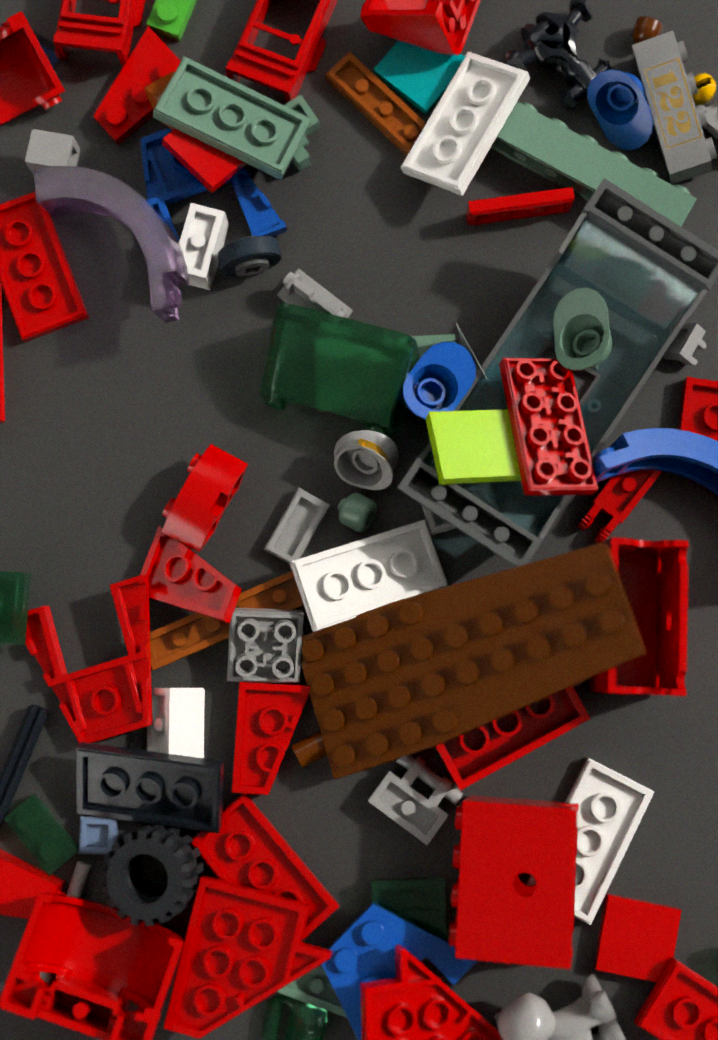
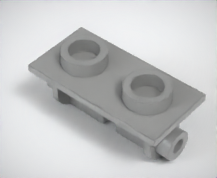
(307, 293)

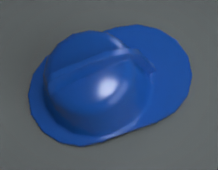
(621, 108)
(439, 379)

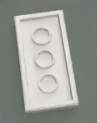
(465, 123)
(367, 574)
(606, 824)

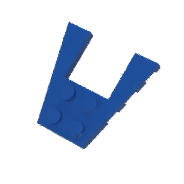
(171, 182)

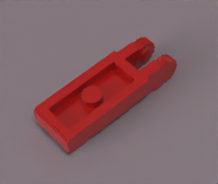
(618, 500)

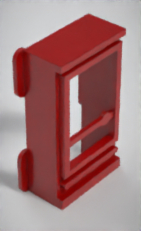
(97, 31)
(274, 69)

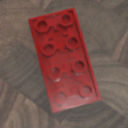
(547, 427)

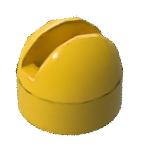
(706, 92)

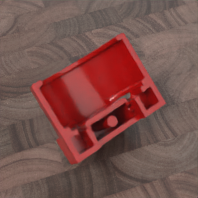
(98, 969)

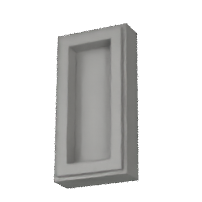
(297, 526)

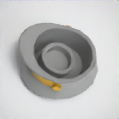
(366, 459)

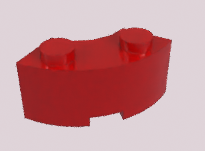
(204, 497)

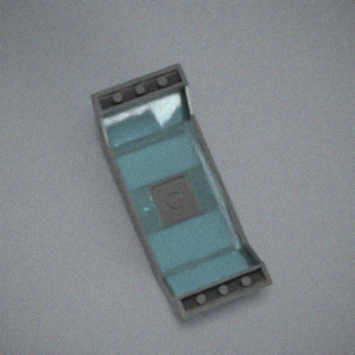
(651, 285)

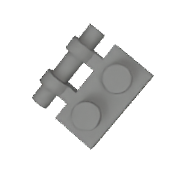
(408, 806)

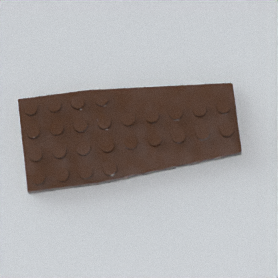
(465, 656)

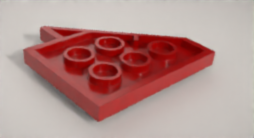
(237, 954)
(418, 1007)

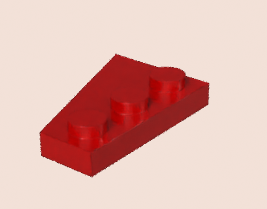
(126, 102)
(187, 580)
(263, 732)

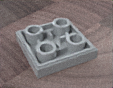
(265, 645)

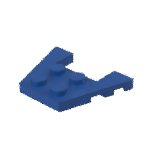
(368, 954)

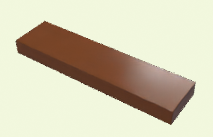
(376, 102)

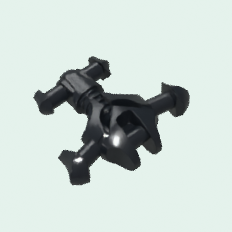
(554, 45)

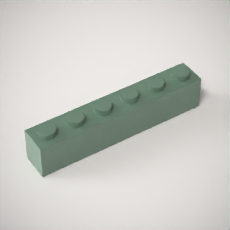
(580, 163)

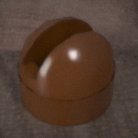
(646, 28)

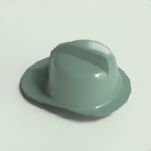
(582, 330)

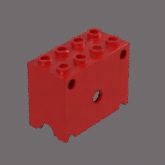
(657, 592)
(497, 912)

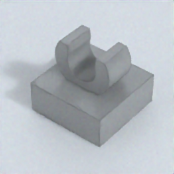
(685, 343)

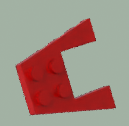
(106, 696)

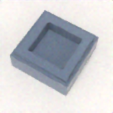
(97, 834)

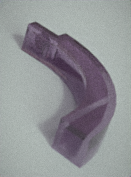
(88, 190)

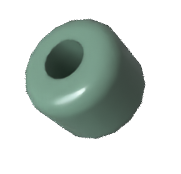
(357, 512)

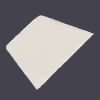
(466, 345)

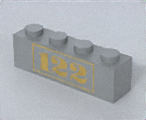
(672, 106)

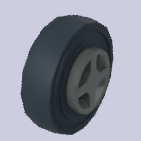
(249, 256)

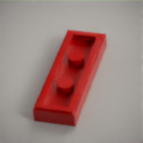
(519, 206)

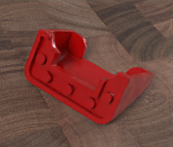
(423, 23)
(24, 71)

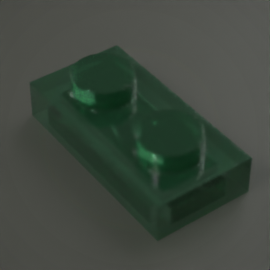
(42, 834)

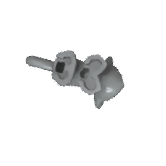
(532, 1019)

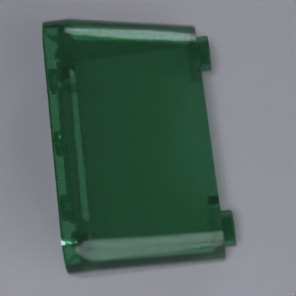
(338, 367)

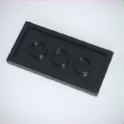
(149, 787)

